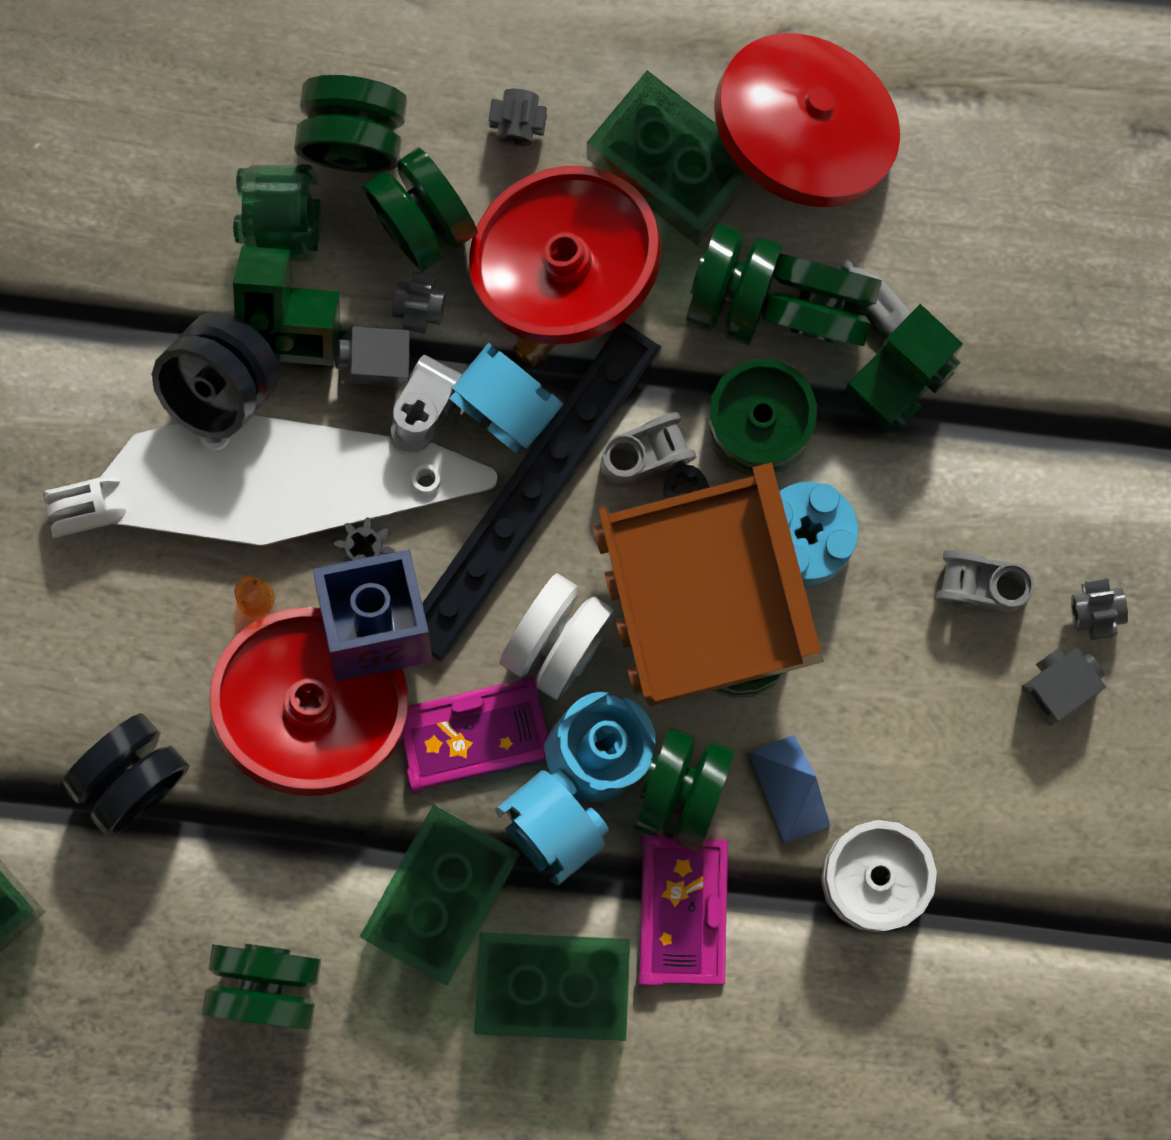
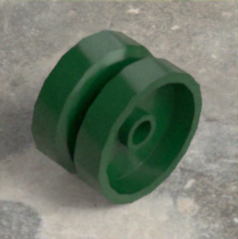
(350, 123)
(425, 206)
(730, 283)
(821, 302)
(766, 388)
(683, 789)
(261, 986)

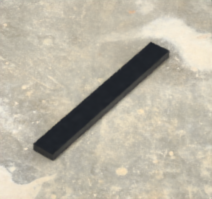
(536, 486)

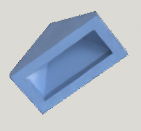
(790, 788)

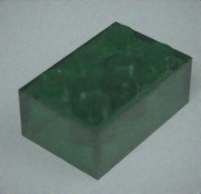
(669, 157)
(441, 895)
(552, 986)

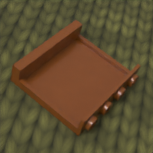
(708, 589)

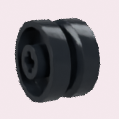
(215, 375)
(124, 775)

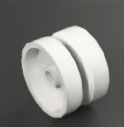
(561, 639)
(849, 883)

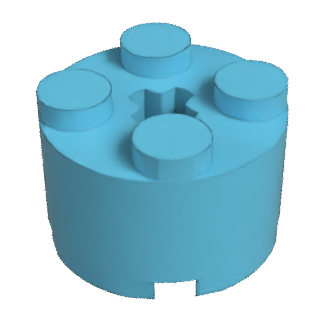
(507, 396)
(832, 517)
(617, 725)
(553, 825)

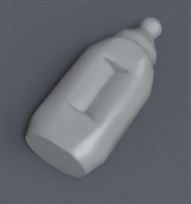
(888, 310)

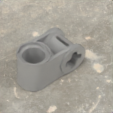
(424, 401)
(656, 449)
(980, 582)

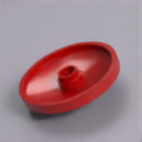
(806, 120)
(565, 255)
(289, 718)

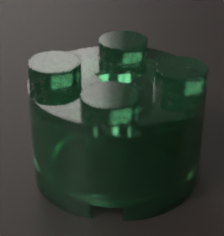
(278, 209)

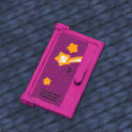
(477, 741)
(675, 909)

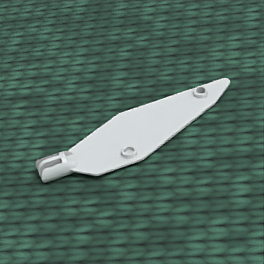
(261, 483)

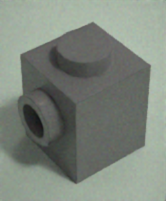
(373, 356)
(1064, 683)

